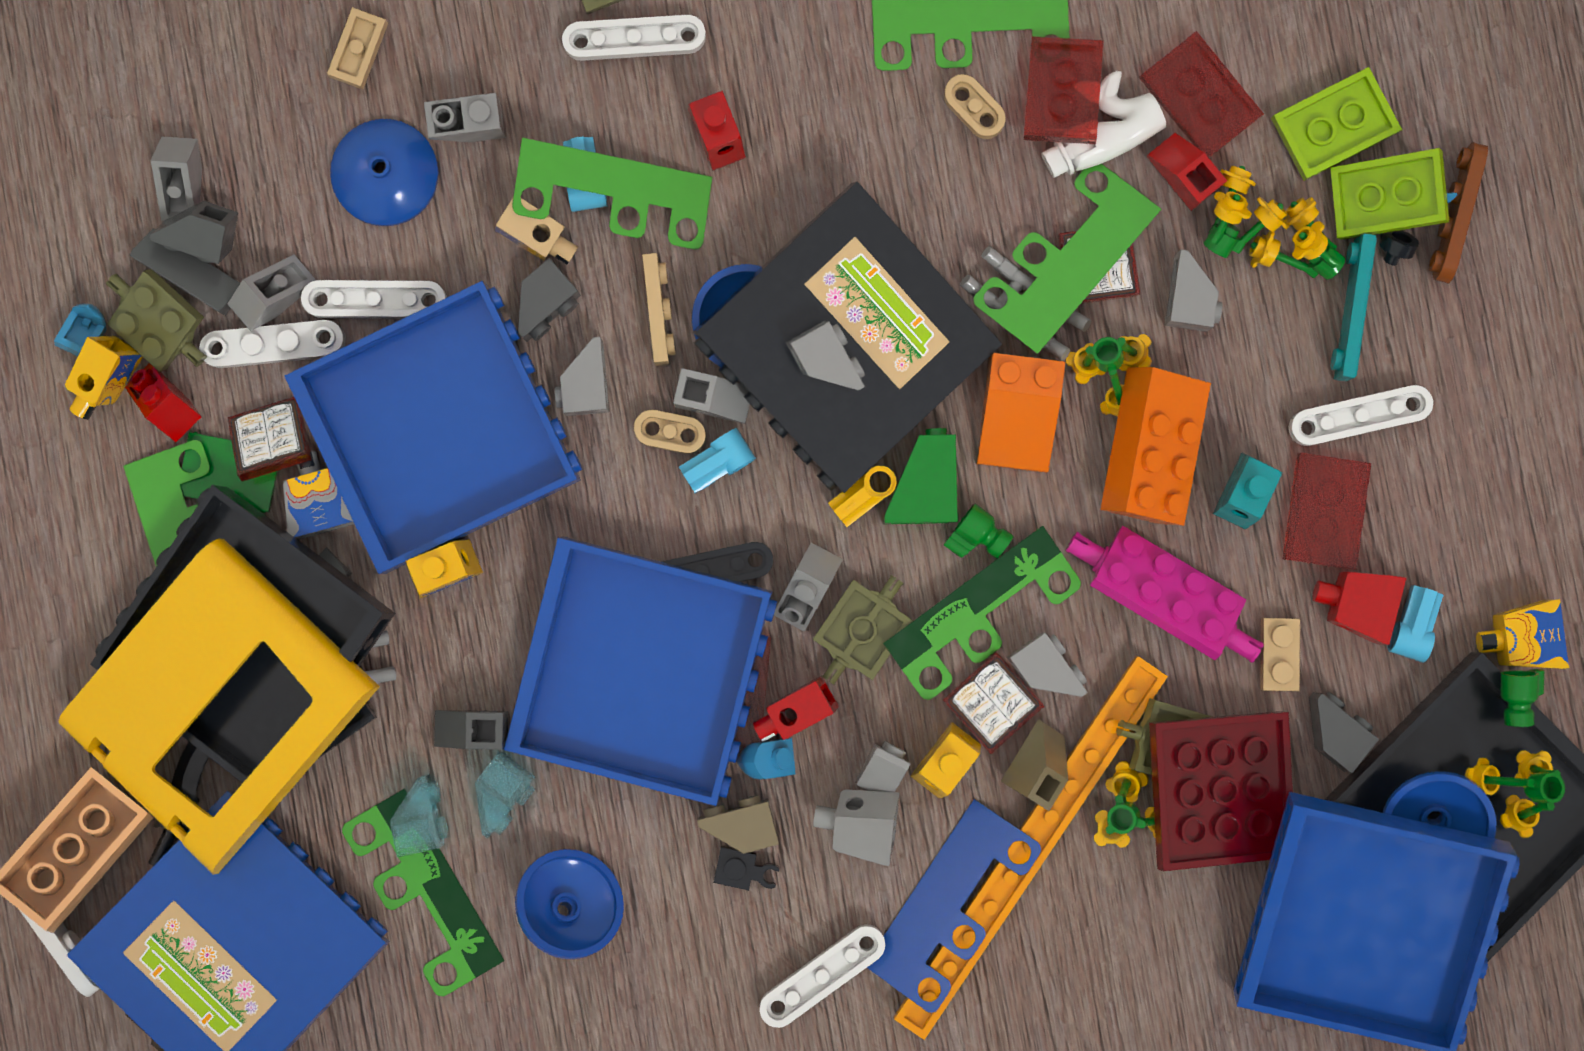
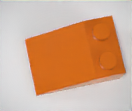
(1020, 412)

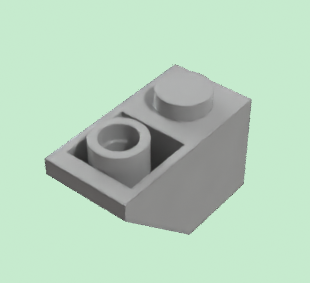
(465, 118)
(823, 357)
(711, 396)
(807, 586)
(1044, 668)
(883, 768)

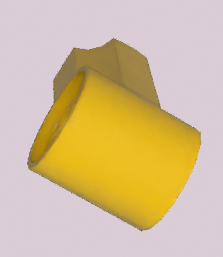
(860, 497)

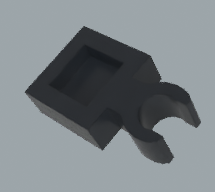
(739, 869)

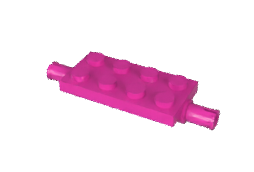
(1167, 593)

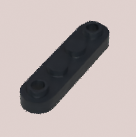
(729, 562)

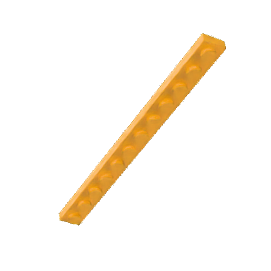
(1005, 887)

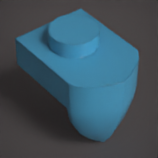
(82, 322)
(768, 759)

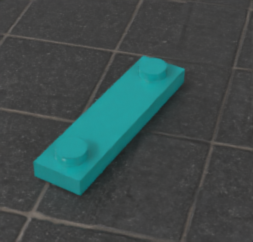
(1361, 258)

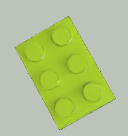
(1336, 123)
(1390, 194)

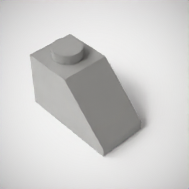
(177, 175)
(270, 292)
(1191, 296)
(584, 382)

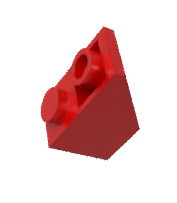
(1186, 170)
(162, 402)

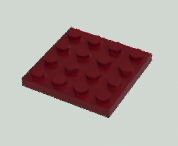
(1219, 788)

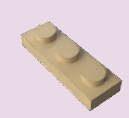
(659, 309)

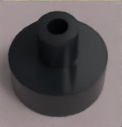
(1398, 245)

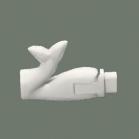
(1140, 121)

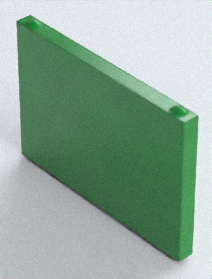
(223, 472)

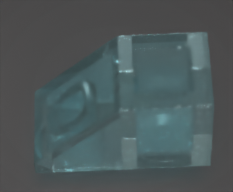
(499, 790)
(416, 822)

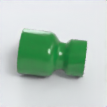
(975, 529)
(1520, 691)

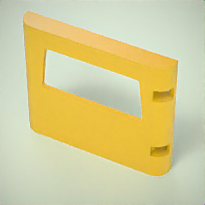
(177, 666)

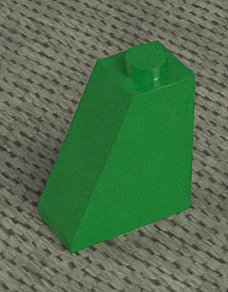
(927, 483)

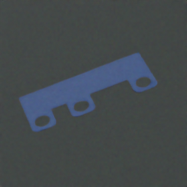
(936, 902)

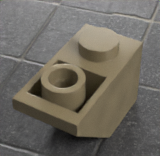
(1039, 766)
(742, 827)

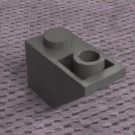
(200, 231)
(543, 298)
(471, 729)
(1337, 734)

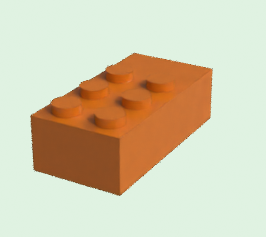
(1155, 445)

